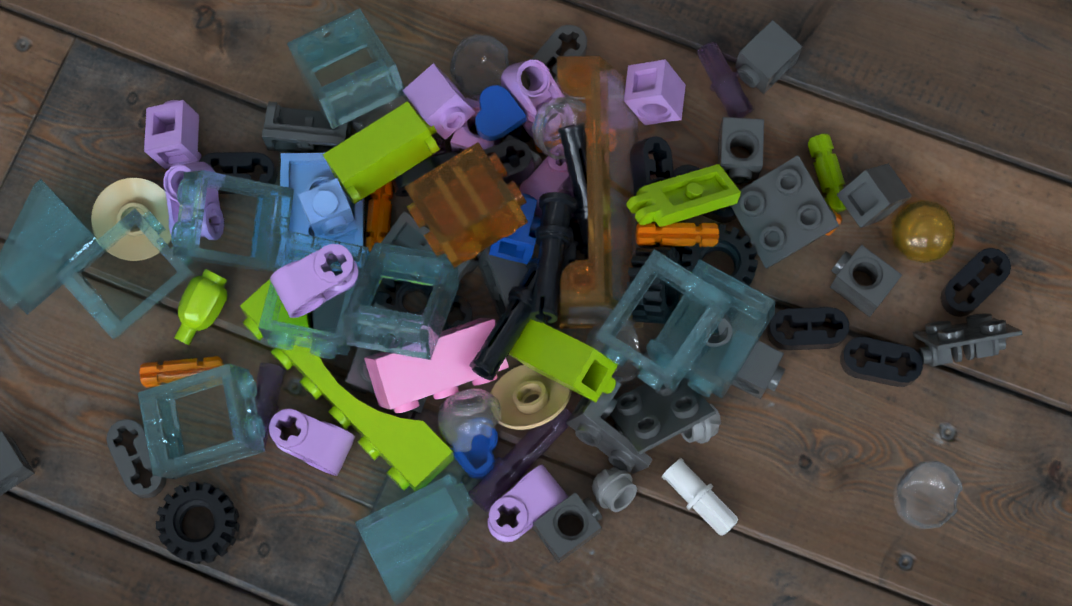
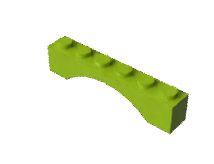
(405, 444)

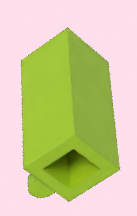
(381, 152)
(565, 360)

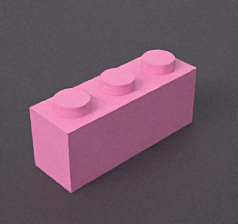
(405, 379)

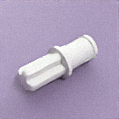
(700, 497)

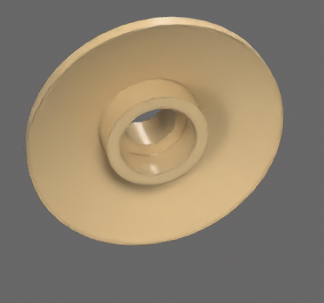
(117, 202)
(529, 398)

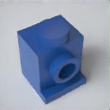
(521, 243)

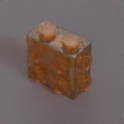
(466, 204)

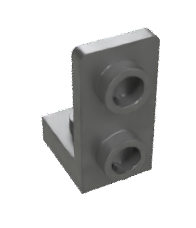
(592, 430)

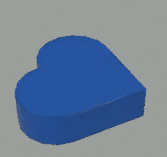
(497, 114)
(479, 459)

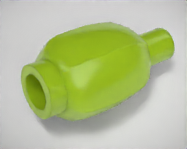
(200, 304)

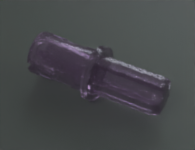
(724, 81)

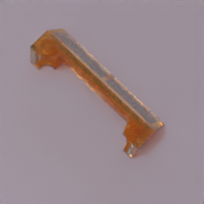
(596, 285)

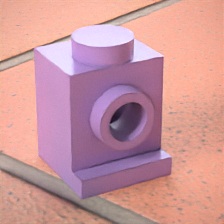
(172, 134)

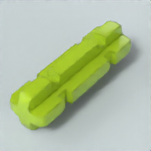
(827, 170)

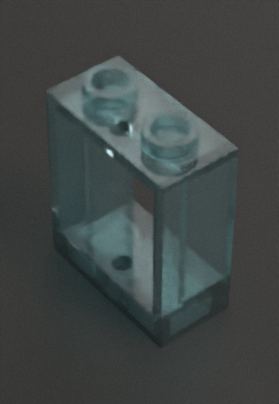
(357, 91)
(271, 219)
(687, 283)
(94, 302)
(413, 333)
(285, 335)
(164, 430)

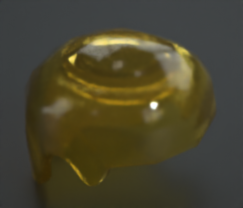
(923, 231)

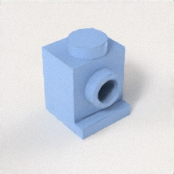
(328, 211)

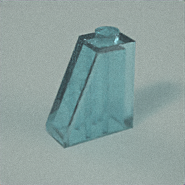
(38, 248)
(414, 533)

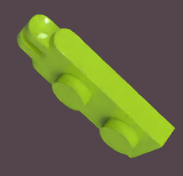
(684, 196)

